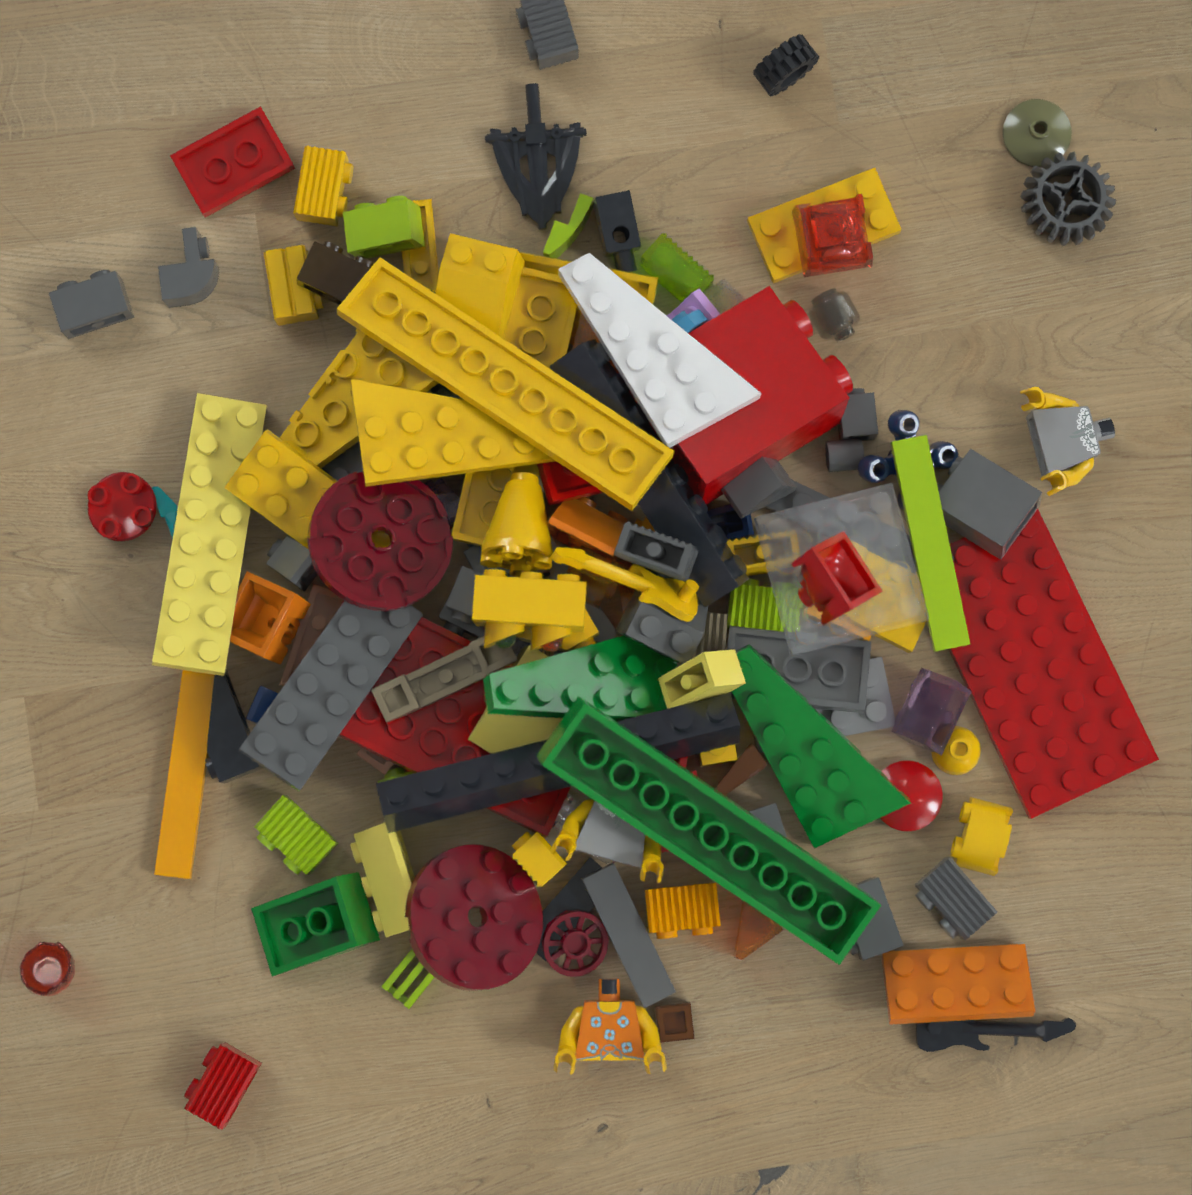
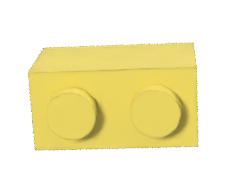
(702, 678)

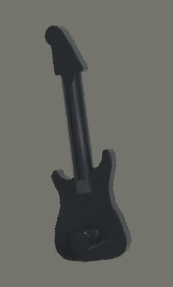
(942, 1035)

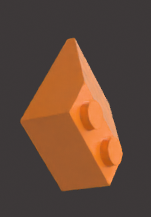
(579, 524)

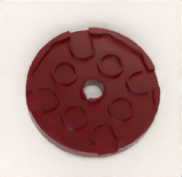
(380, 576)
(439, 922)

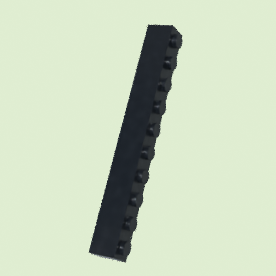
(519, 774)

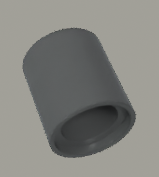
(843, 454)

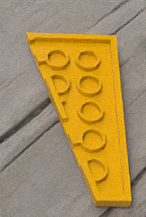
(328, 419)
(430, 436)

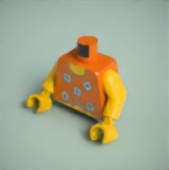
(609, 1031)

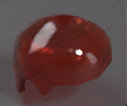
(47, 969)

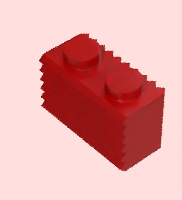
(222, 1084)

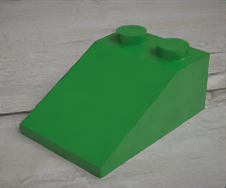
(315, 923)

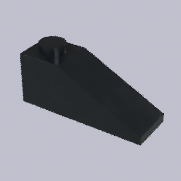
(227, 734)

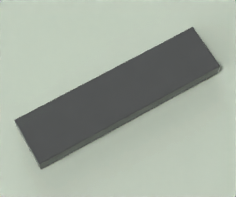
(628, 935)

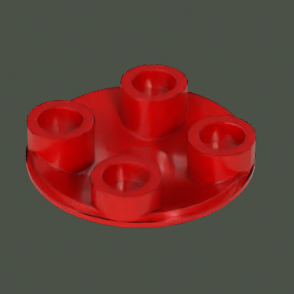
(121, 506)
(921, 788)

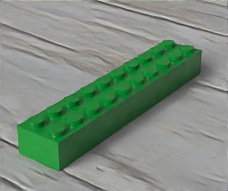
(707, 830)

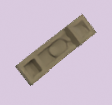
(440, 679)

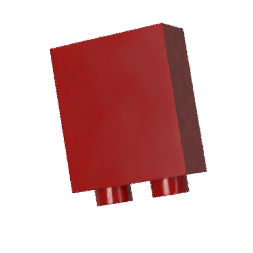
(797, 388)

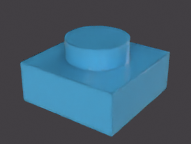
(690, 321)

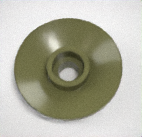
(1030, 146)

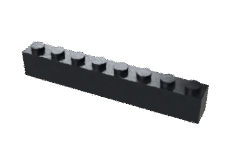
(670, 500)

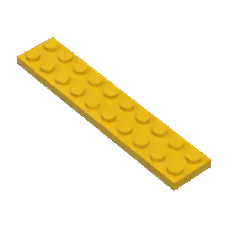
(505, 383)

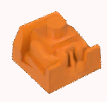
(266, 617)

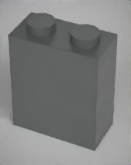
(987, 503)

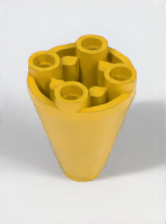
(519, 529)

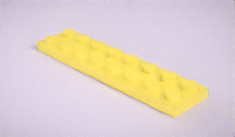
(207, 539)

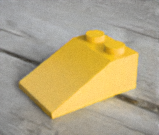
(480, 279)

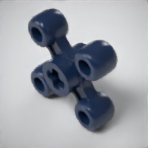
(885, 465)

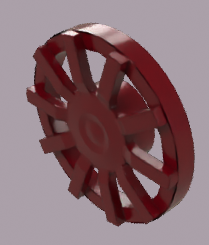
(575, 943)

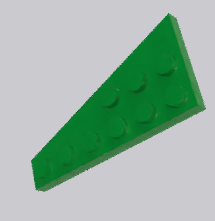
(611, 675)
(814, 762)

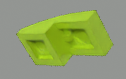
(564, 235)

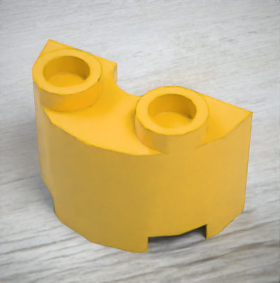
(983, 837)

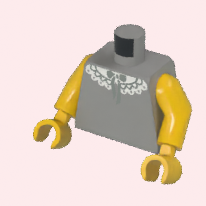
(1063, 437)
(603, 834)

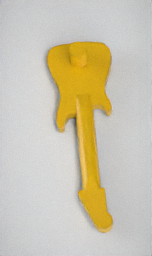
(672, 595)

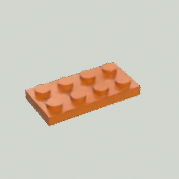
(957, 984)

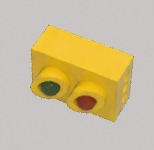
(529, 602)

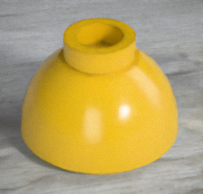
(960, 752)

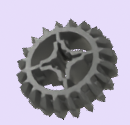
(1055, 195)

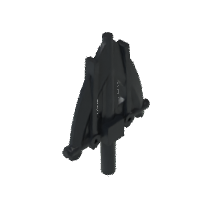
(539, 196)

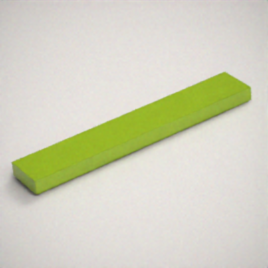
(930, 542)

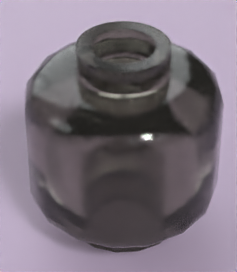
(834, 315)

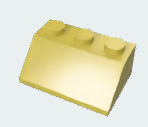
(387, 876)

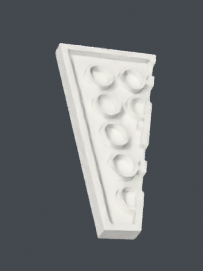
(664, 367)

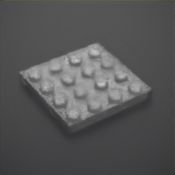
(878, 534)

